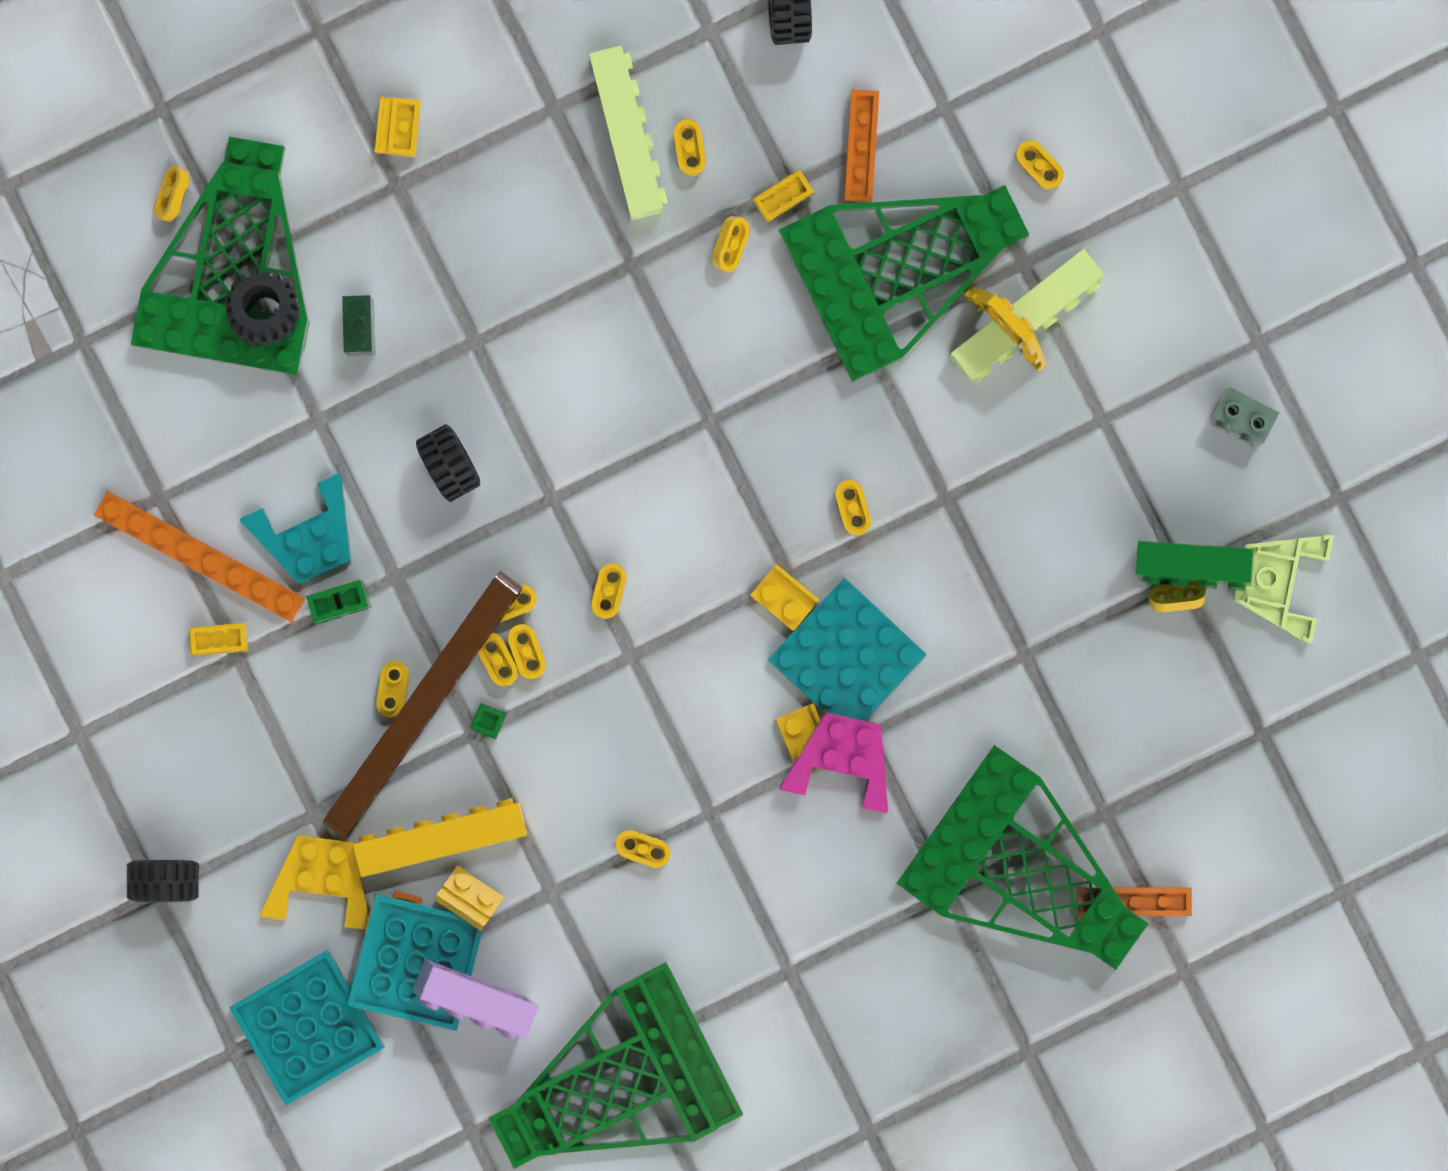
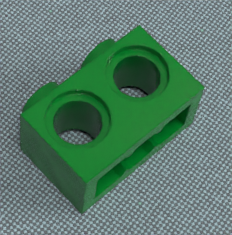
(338, 601)

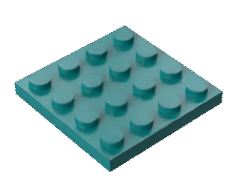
(847, 654)
(393, 952)
(305, 1027)

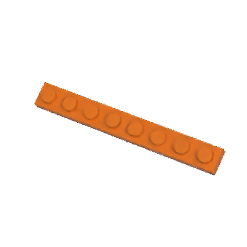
(199, 556)

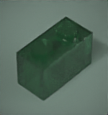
(358, 325)

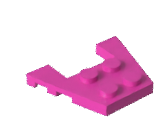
(846, 748)

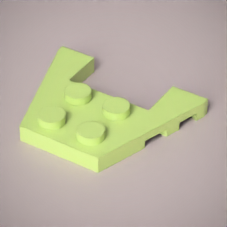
(1274, 581)

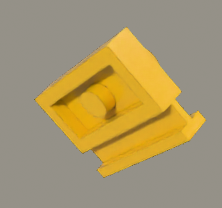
(398, 126)
(784, 597)
(797, 728)
(469, 898)

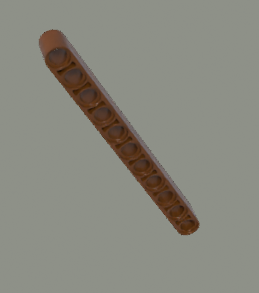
(422, 704)

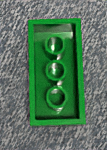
(1194, 564)

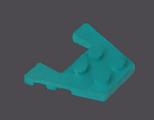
(312, 545)

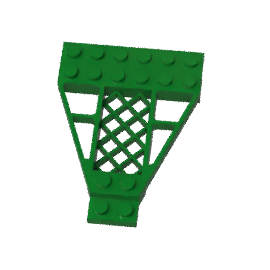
(841, 290)
(202, 327)
(970, 832)
(677, 1052)

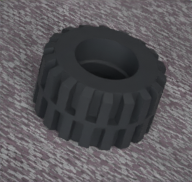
(790, 21)
(258, 287)
(448, 463)
(162, 880)

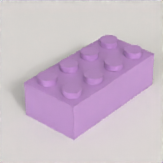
(474, 998)

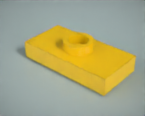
(783, 196)
(218, 639)

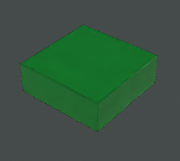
(488, 721)

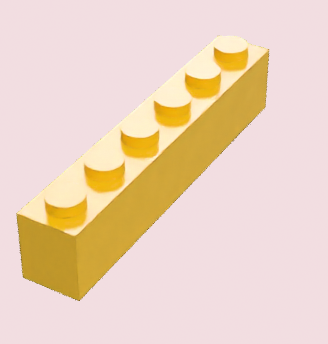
(440, 839)

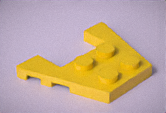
(1017, 329)
(320, 868)

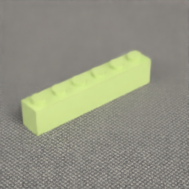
(627, 133)
(1037, 306)

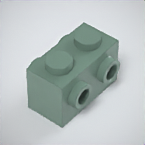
(1244, 413)

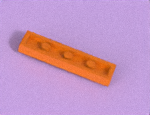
(861, 146)
(1145, 900)

